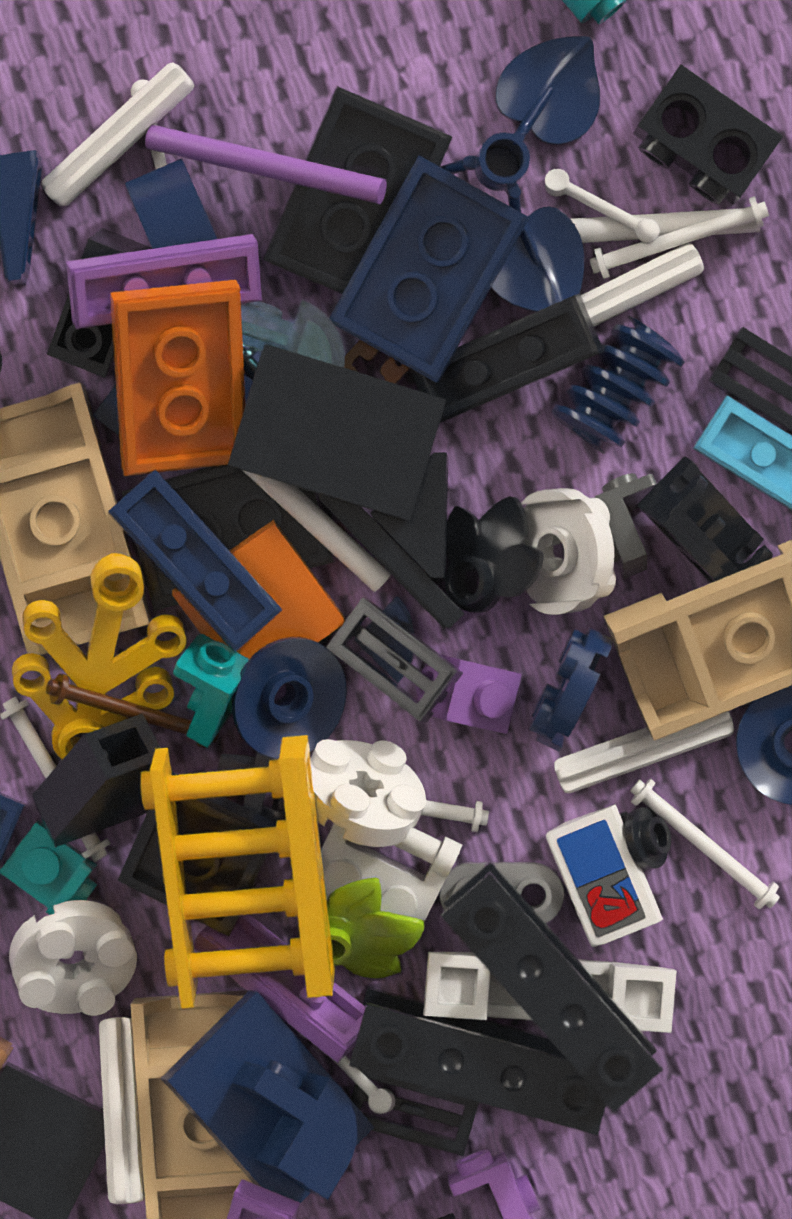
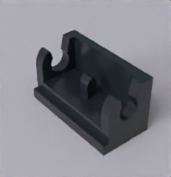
(702, 523)

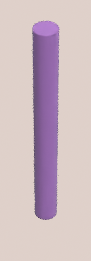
(266, 164)

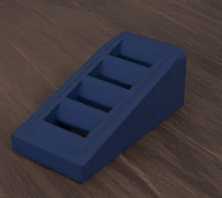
(18, 211)

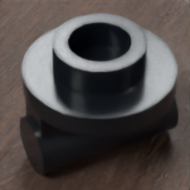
(646, 837)

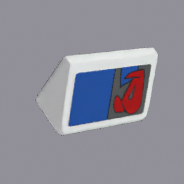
(602, 876)

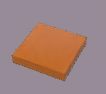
(289, 581)

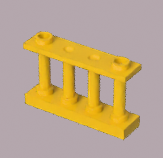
(292, 838)

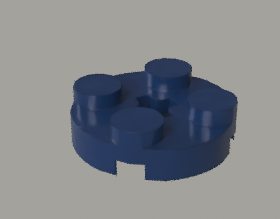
(561, 707)

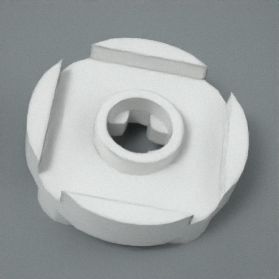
(588, 550)
(347, 772)
(80, 986)

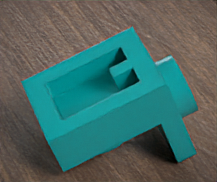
(216, 675)
(49, 872)

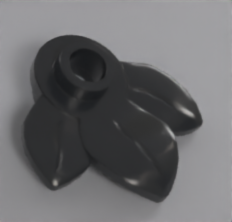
(493, 552)

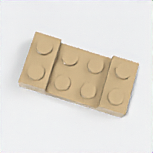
(57, 512)
(708, 646)
(181, 1162)

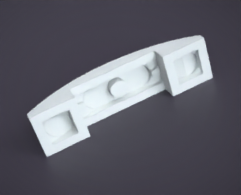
(464, 988)

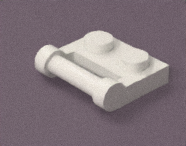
(402, 888)

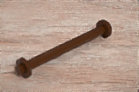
(61, 689)

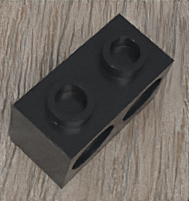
(716, 122)

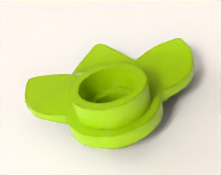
(366, 937)

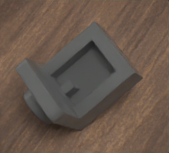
(621, 497)

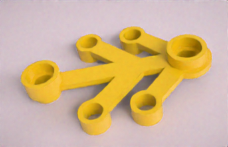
(99, 669)

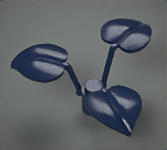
(558, 98)

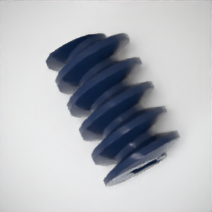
(617, 385)

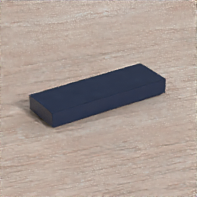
(195, 561)

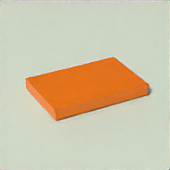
(178, 375)

